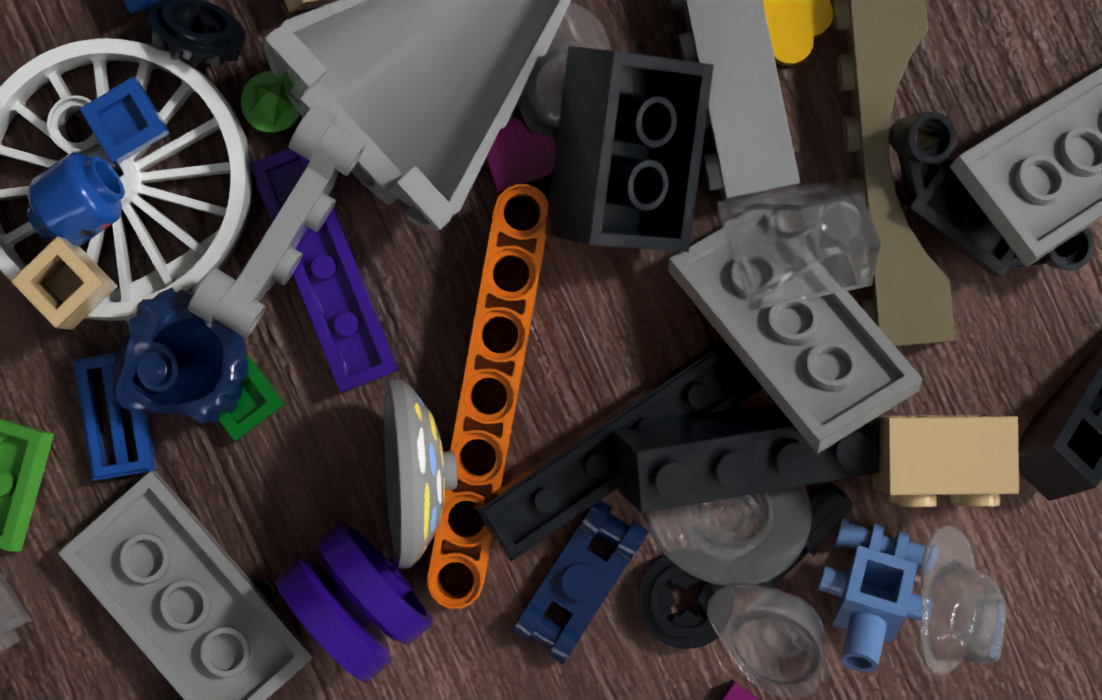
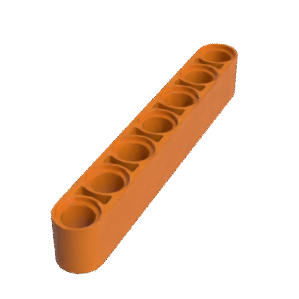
(482, 363)

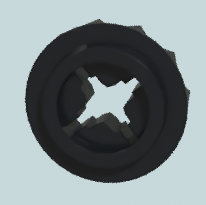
(215, 35)
(655, 601)

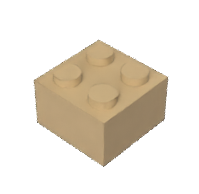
(947, 455)

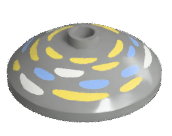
(414, 472)

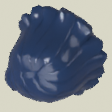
(179, 361)

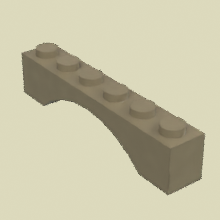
(908, 290)

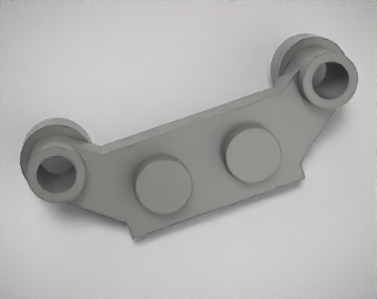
(276, 258)

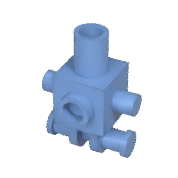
(873, 590)

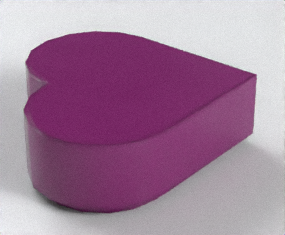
(520, 156)

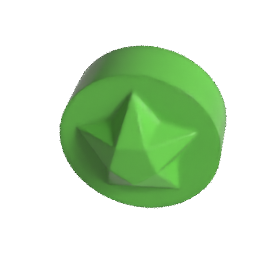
(267, 105)

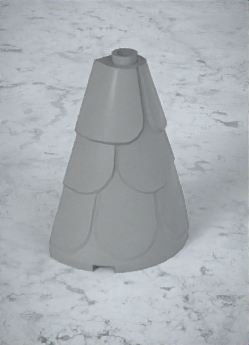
(416, 85)

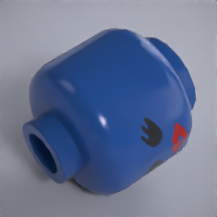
(75, 199)

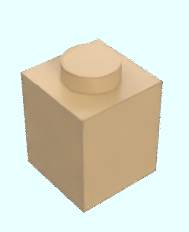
(64, 284)

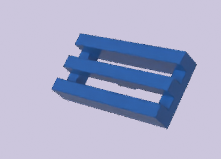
(92, 427)

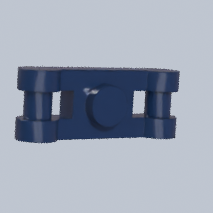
(579, 581)

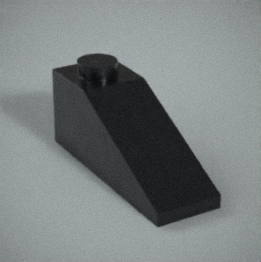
(1064, 439)

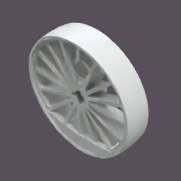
(194, 265)

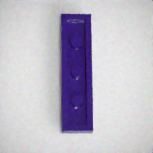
(330, 283)

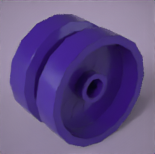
(353, 602)

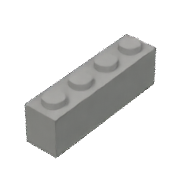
(746, 101)

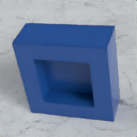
(124, 120)

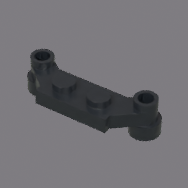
(948, 208)

